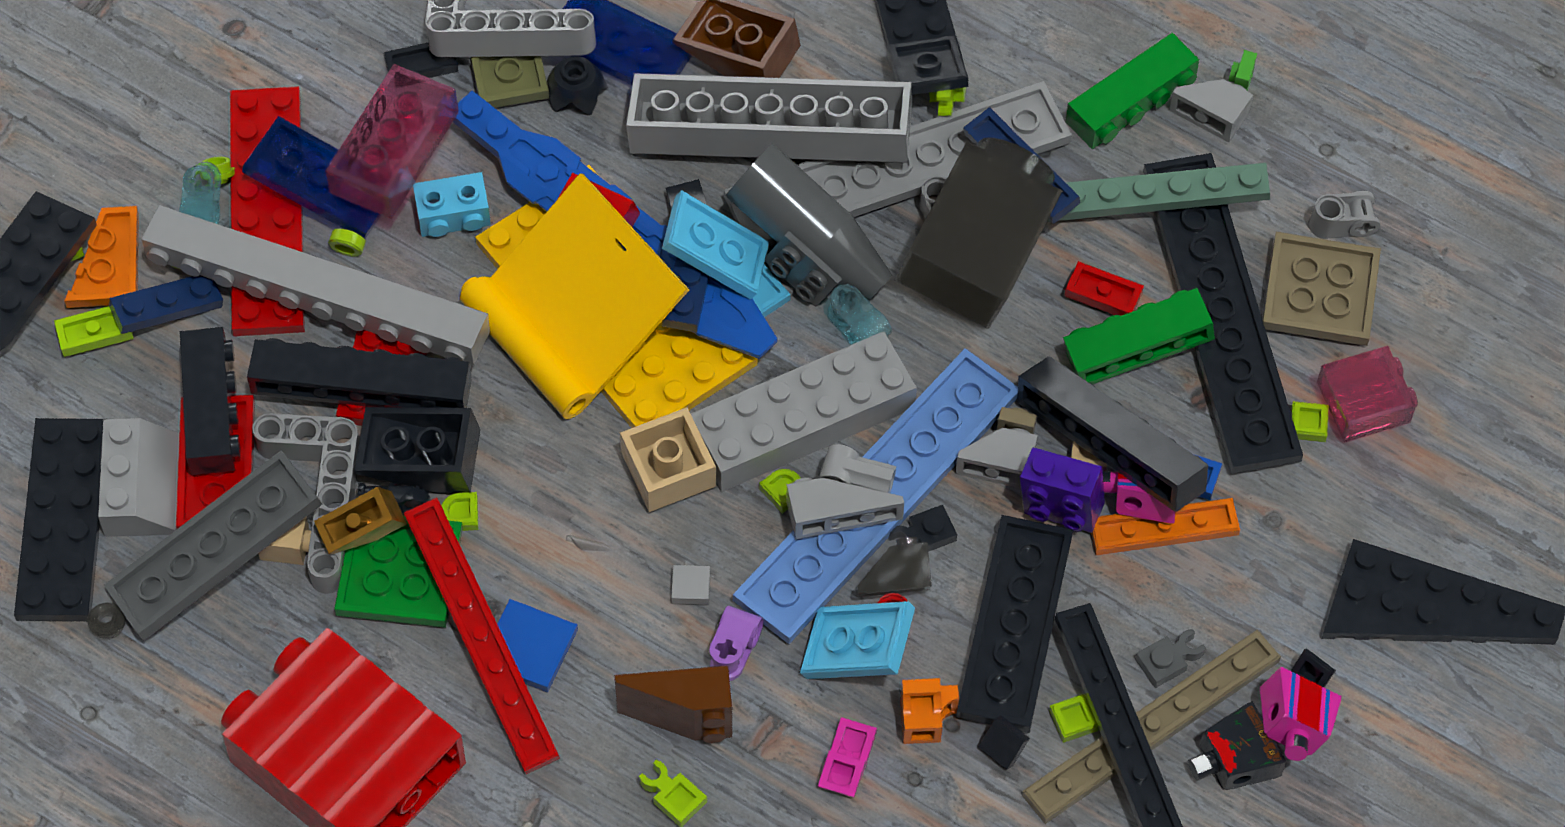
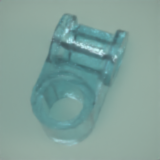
(198, 199)
(855, 316)

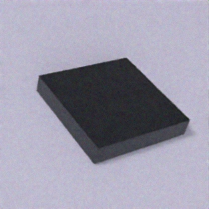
(928, 65)

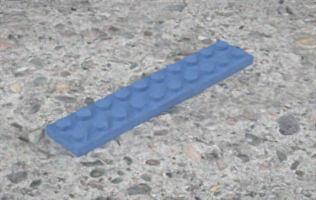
(924, 448)

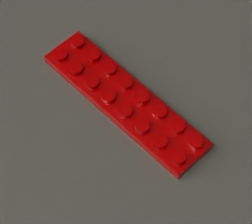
(260, 209)

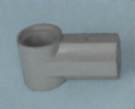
(847, 466)

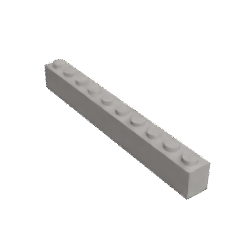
(315, 285)

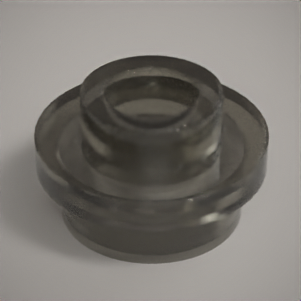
(109, 629)

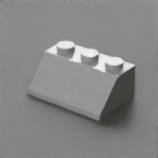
(138, 478)

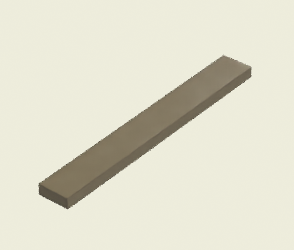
(1159, 722)

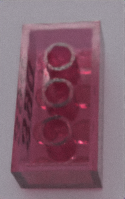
(392, 141)

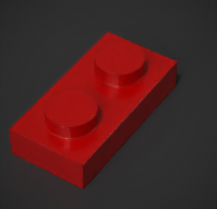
(1103, 290)

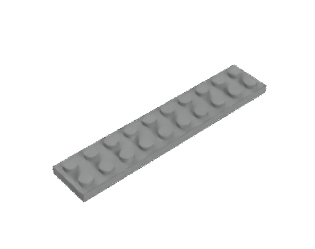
(931, 152)

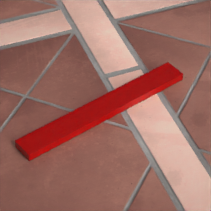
(482, 636)

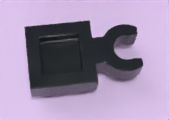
(930, 527)

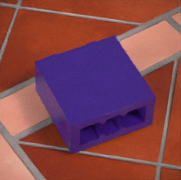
(1062, 490)

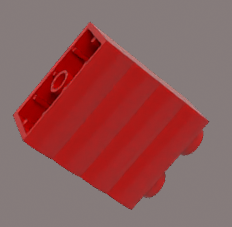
(341, 739)

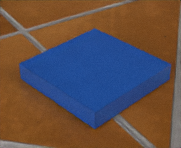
(536, 642)

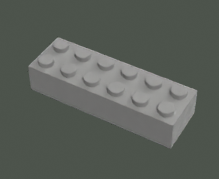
(805, 410)

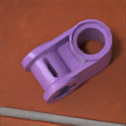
(735, 639)

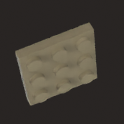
(1321, 288)

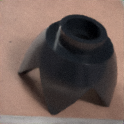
(581, 90)

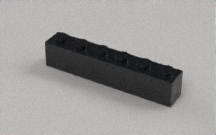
(357, 376)
(1112, 433)

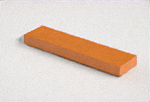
(1191, 524)

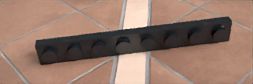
(1116, 718)

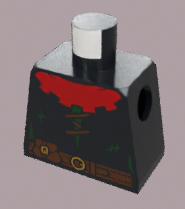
(1238, 751)

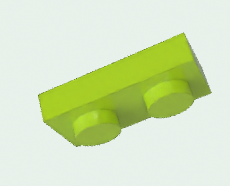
(89, 331)

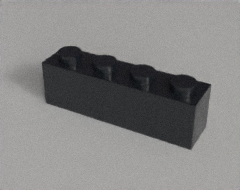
(208, 401)

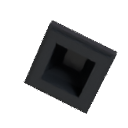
(1313, 668)

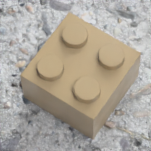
(668, 459)

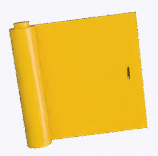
(574, 300)

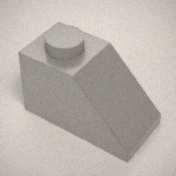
(1213, 106)
(997, 456)

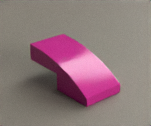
(847, 757)

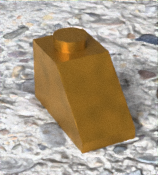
(360, 521)

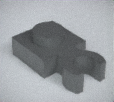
(1167, 660)

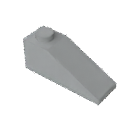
(835, 506)

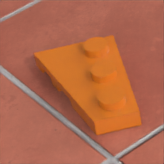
(110, 260)

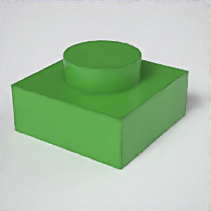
(1242, 72)

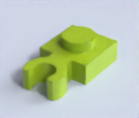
(675, 796)

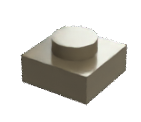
(1017, 418)

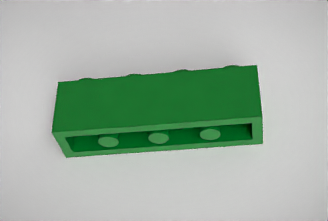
(1132, 91)
(1139, 337)

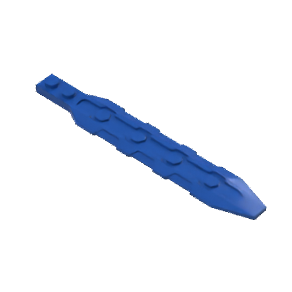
(539, 171)

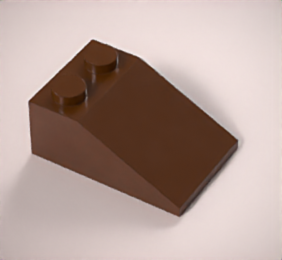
(739, 38)
(680, 701)

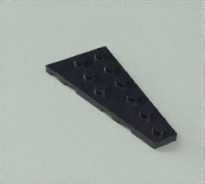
(1420, 601)

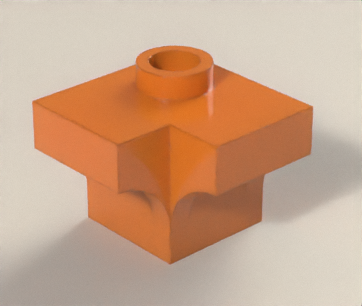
(924, 708)

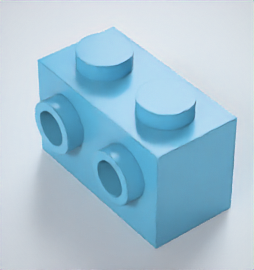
(452, 204)

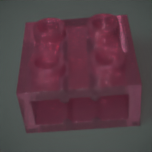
(1367, 393)

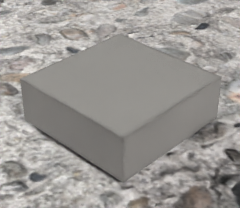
(690, 584)

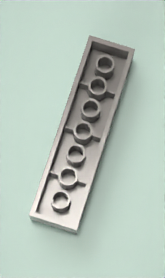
(750, 113)

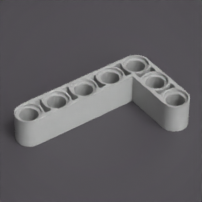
(507, 32)
(330, 487)

